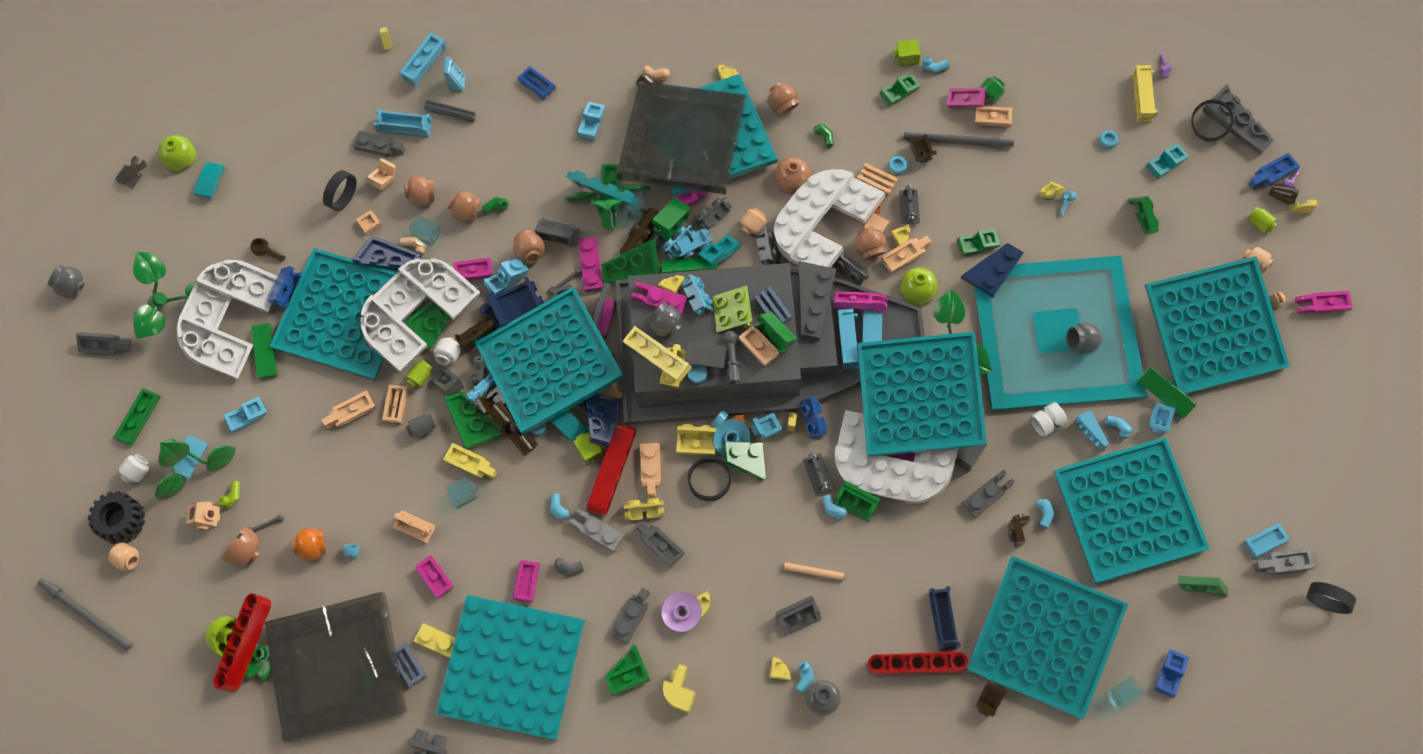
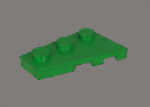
(635, 262)
(429, 323)
(470, 422)

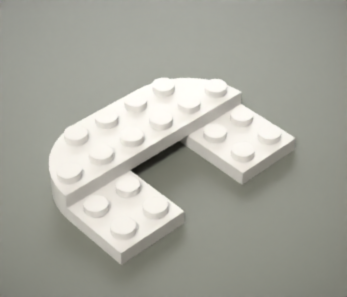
(810, 203)
(205, 310)
(386, 310)
(888, 476)

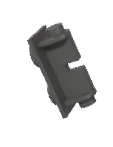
(909, 205)
(718, 207)
(770, 253)
(845, 266)
(817, 473)

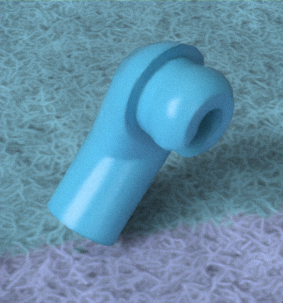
(1124, 427)
(806, 677)

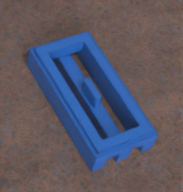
(546, 91)

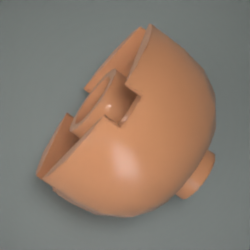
(791, 174)
(243, 548)

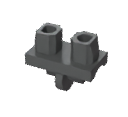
(419, 742)

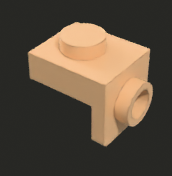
(382, 175)

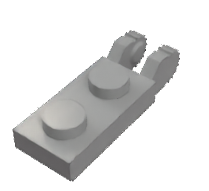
(597, 531)

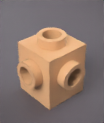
(203, 515)

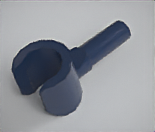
(486, 309)

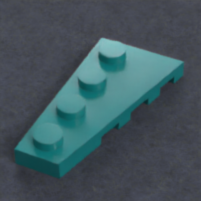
(594, 184)

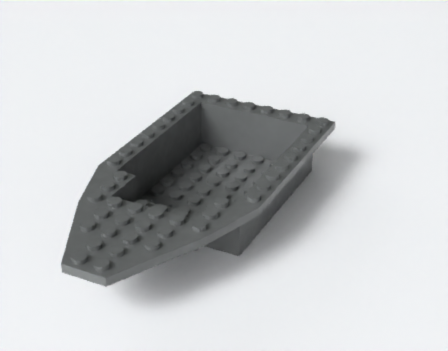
(804, 372)

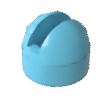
(351, 550)

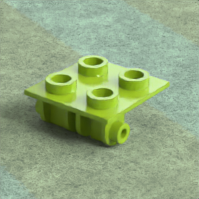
(732, 309)

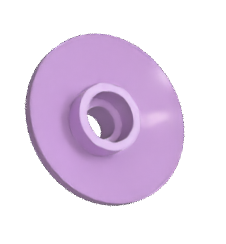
(676, 603)

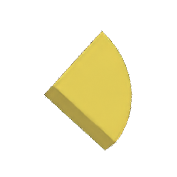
(385, 38)
(725, 72)
(1051, 190)
(1306, 208)
(901, 234)
(672, 284)
(792, 422)
(704, 600)
(779, 670)

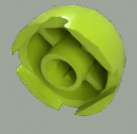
(176, 153)
(918, 286)
(219, 633)

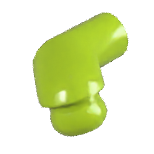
(232, 497)

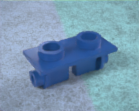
(814, 425)

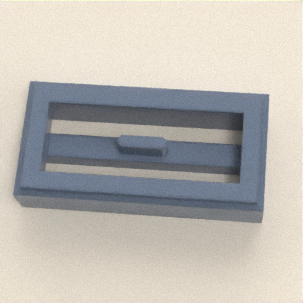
(764, 294)
(416, 679)

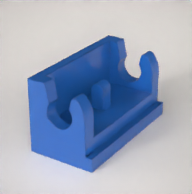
(283, 287)

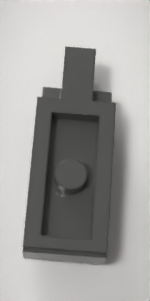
(377, 144)
(101, 343)
(660, 544)
(631, 616)

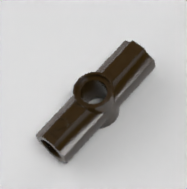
(641, 231)
(504, 419)

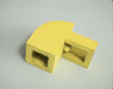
(675, 694)

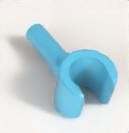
(1067, 198)

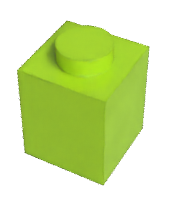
(907, 52)
(589, 451)

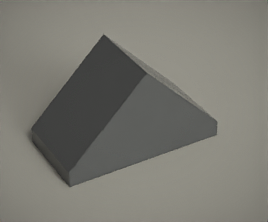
(447, 382)
(968, 456)

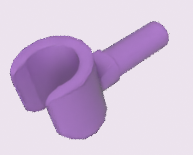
(1166, 68)
(1291, 182)

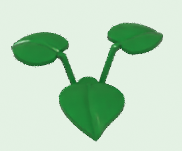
(607, 216)
(952, 310)
(147, 319)
(174, 451)

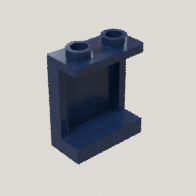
(514, 301)

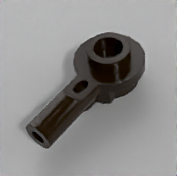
(260, 247)

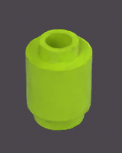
(1262, 220)
(418, 374)

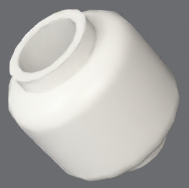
(447, 351)
(134, 469)

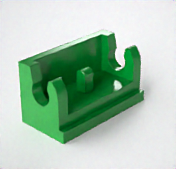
(671, 218)
(776, 331)
(857, 501)

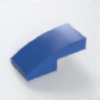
(1171, 673)

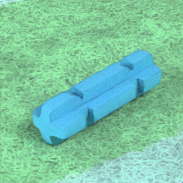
(480, 389)

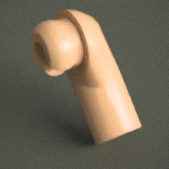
(657, 75)
(415, 242)

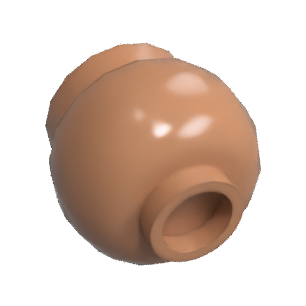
(782, 98)
(420, 190)
(464, 205)
(870, 243)
(528, 247)

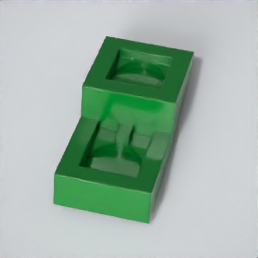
(900, 89)
(979, 242)

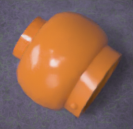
(309, 544)

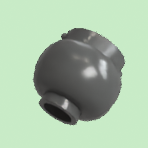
(66, 281)
(664, 320)
(1083, 338)
(823, 697)

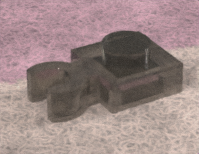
(130, 174)

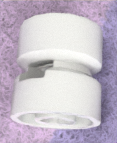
(1046, 421)

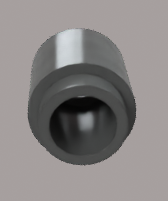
(420, 425)

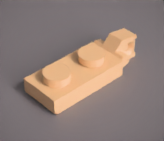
(905, 253)
(349, 410)
(650, 467)

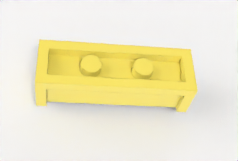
(1144, 93)

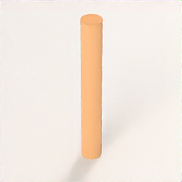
(813, 571)

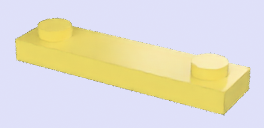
(657, 354)

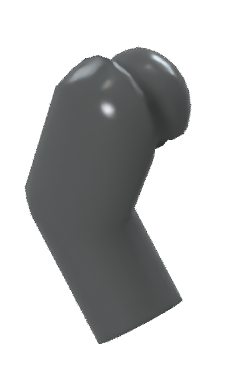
(481, 370)
(567, 569)

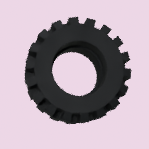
(104, 510)

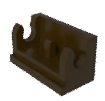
(475, 333)

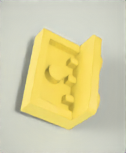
(695, 440)

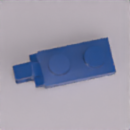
(1274, 171)

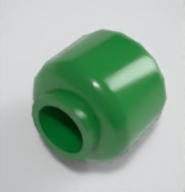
(993, 89)

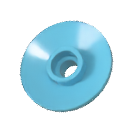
(737, 428)

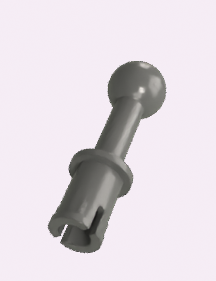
(730, 339)

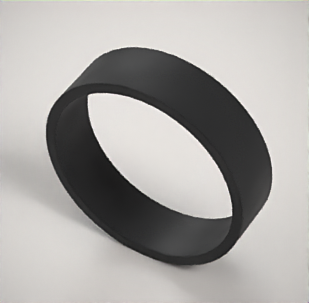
(1209, 102)
(332, 186)
(704, 460)
(1319, 589)

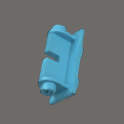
(681, 234)
(699, 239)
(695, 288)

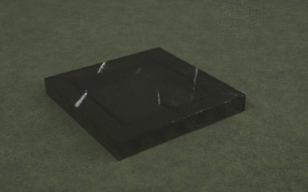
(681, 137)
(335, 667)

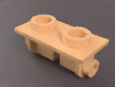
(413, 526)

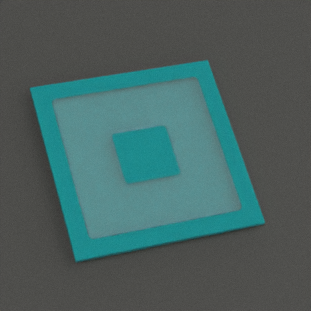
(1028, 328)

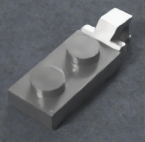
(1286, 561)

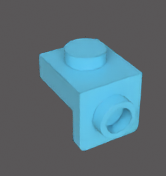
(511, 270)
(1161, 418)
(766, 427)

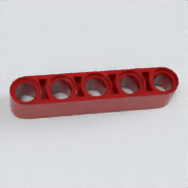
(611, 469)
(242, 643)
(926, 659)

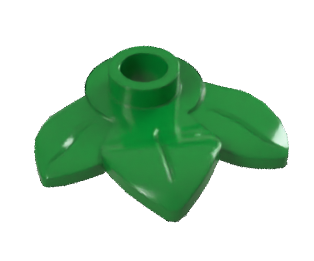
(259, 665)

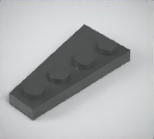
(1243, 126)
(815, 292)

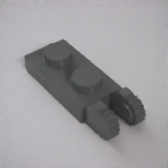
(986, 495)

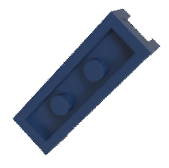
(943, 619)

